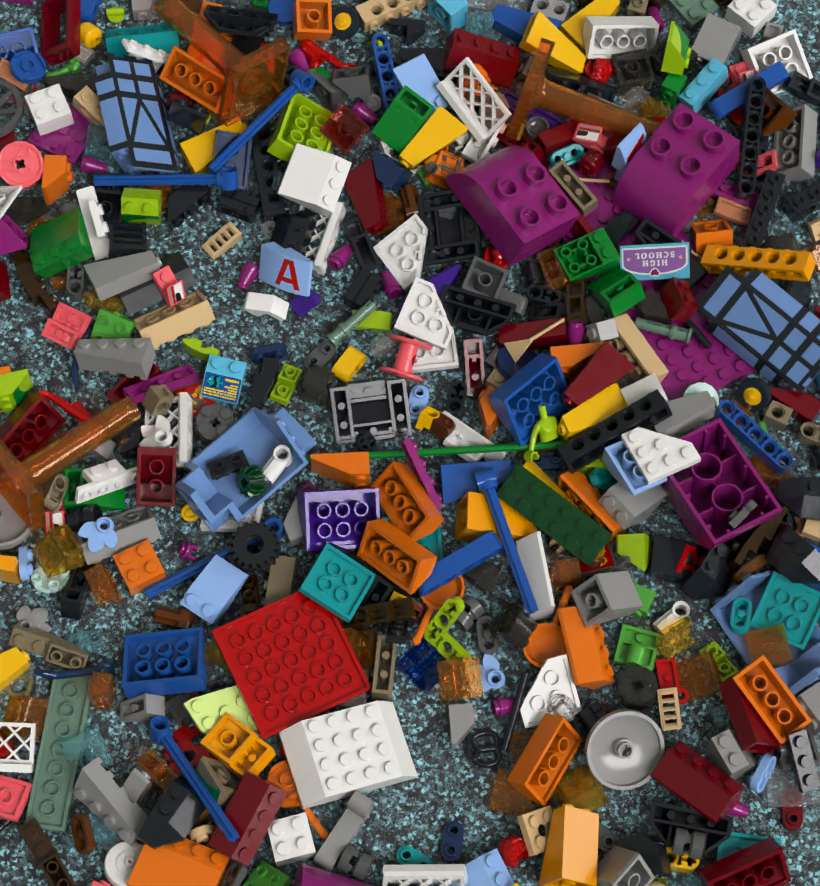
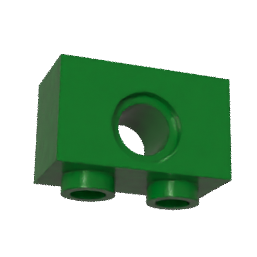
(672, 88)

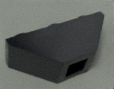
(185, 203)
(651, 850)

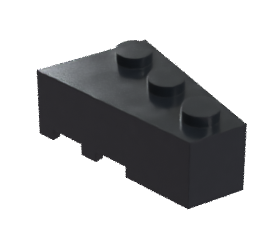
(434, 56)
(653, 234)

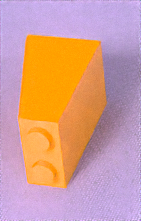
(476, 519)
(571, 848)

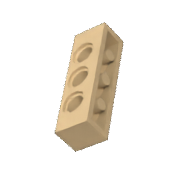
(370, 21)
(88, 105)

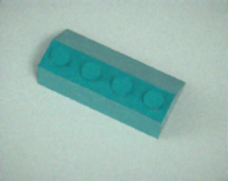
(157, 36)

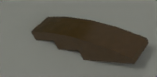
(761, 534)
(381, 612)

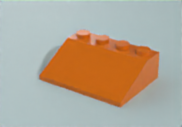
(179, 865)

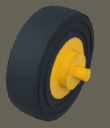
(345, 22)
(754, 393)

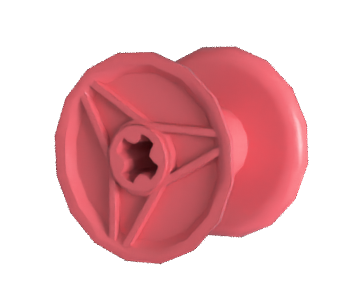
(19, 152)
(405, 358)

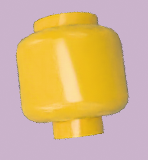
(90, 35)

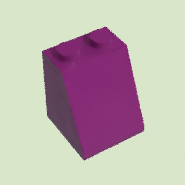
(11, 236)

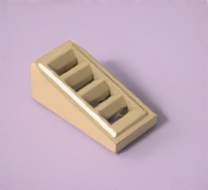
(224, 231)
(669, 726)

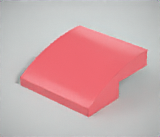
(66, 325)

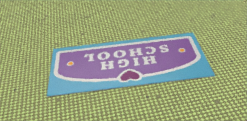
(656, 260)

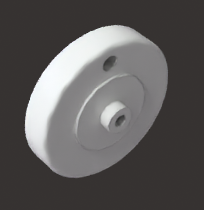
(120, 862)

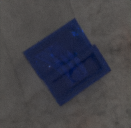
(421, 665)

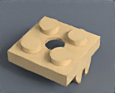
(529, 826)

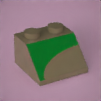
(217, 780)

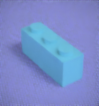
(704, 85)

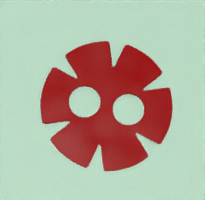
(183, 737)

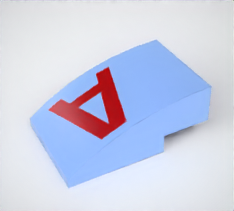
(628, 148)
(285, 269)

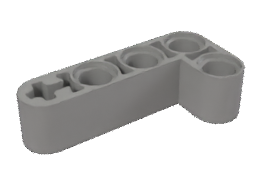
(345, 830)

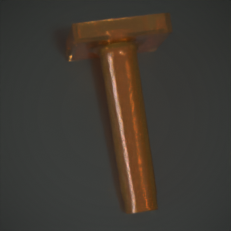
(249, 79)
(569, 103)
(22, 480)

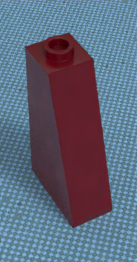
(556, 137)
(367, 196)
(521, 331)
(598, 373)
(748, 726)

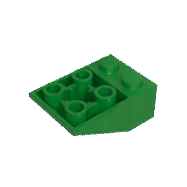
(403, 119)
(588, 255)
(616, 291)
(109, 502)

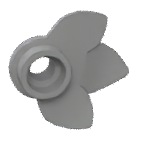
(33, 618)

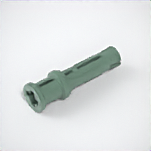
(344, 329)
(672, 332)

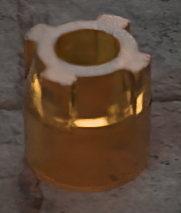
(59, 282)

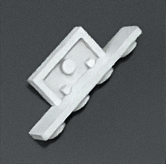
(145, 51)
(476, 151)
(94, 222)
(466, 436)
(104, 479)

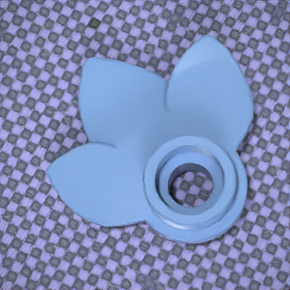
(98, 537)
(489, 670)

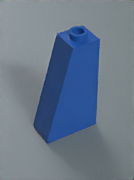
(513, 22)
(459, 478)

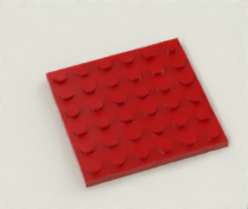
(290, 662)

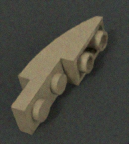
(50, 646)

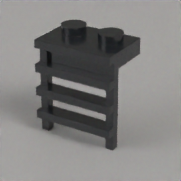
(126, 239)

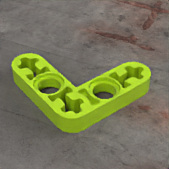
(441, 634)

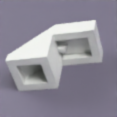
(261, 304)

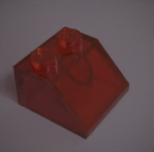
(345, 129)

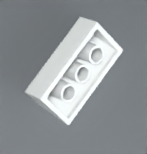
(618, 34)
(535, 567)

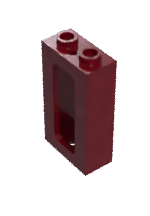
(51, 49)

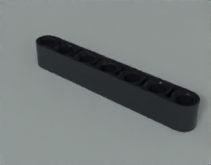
(754, 131)

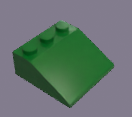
(59, 244)

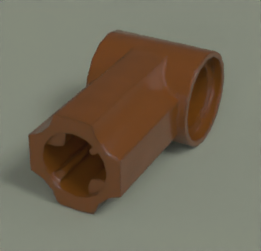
(410, 200)
(174, 618)

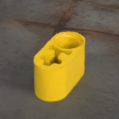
(349, 364)
(682, 867)

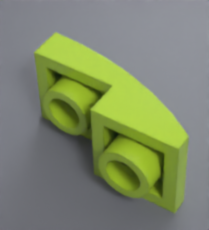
(377, 321)
(195, 348)
(286, 384)
(725, 667)

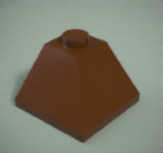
(776, 114)

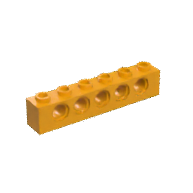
(771, 262)

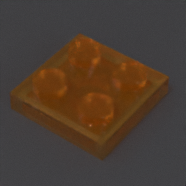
(771, 643)

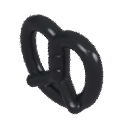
(483, 749)

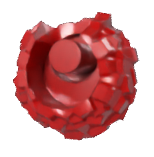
(599, 70)
(493, 256)
(512, 850)

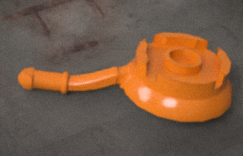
(435, 601)
(548, 638)
(281, 776)

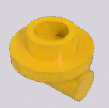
(187, 514)

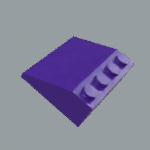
(336, 516)

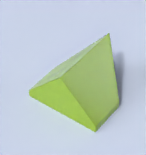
(635, 546)

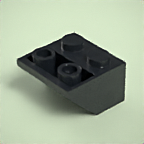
(188, 115)

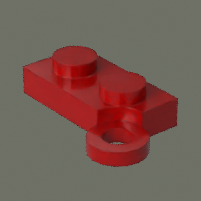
(668, 677)

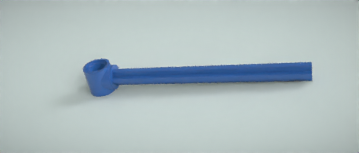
(299, 82)
(225, 178)
(487, 484)
(199, 566)
(162, 734)

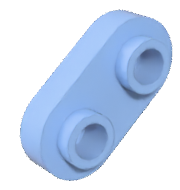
(418, 402)
(25, 567)
(765, 767)

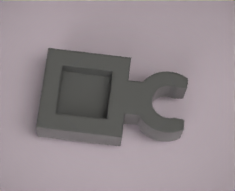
(737, 517)

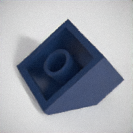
(390, 172)

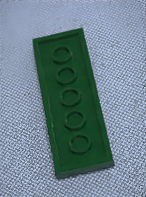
(554, 514)

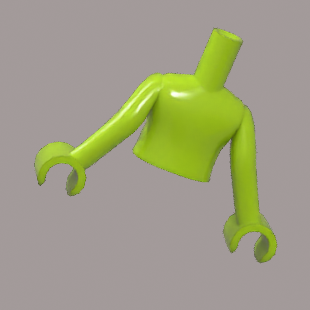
(546, 428)

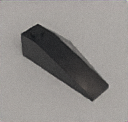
(580, 83)

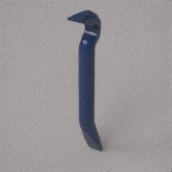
(74, 369)
(76, 672)

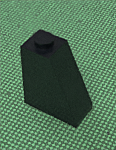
(130, 438)

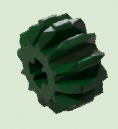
(251, 481)

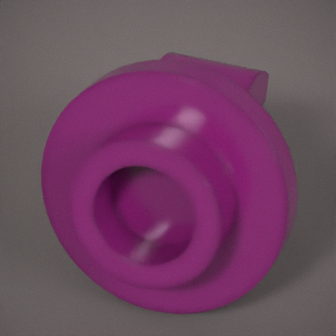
(184, 550)

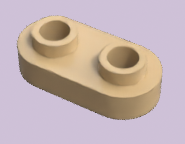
(202, 833)

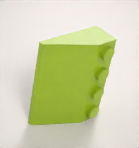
(299, 124)

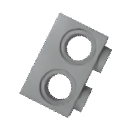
(550, 8)

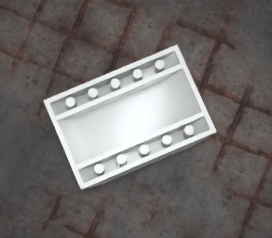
(347, 753)

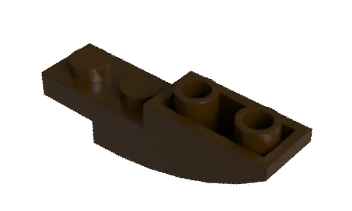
(32, 283)
(577, 304)
(45, 854)

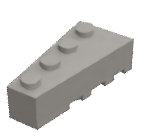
(116, 355)
(109, 801)

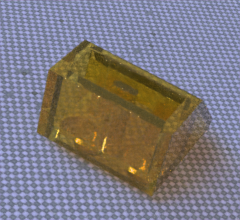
(58, 551)
(581, 790)

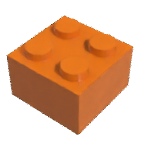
(312, 20)
(139, 567)

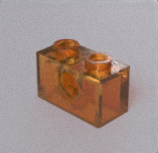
(565, 573)
(102, 690)
(157, 769)

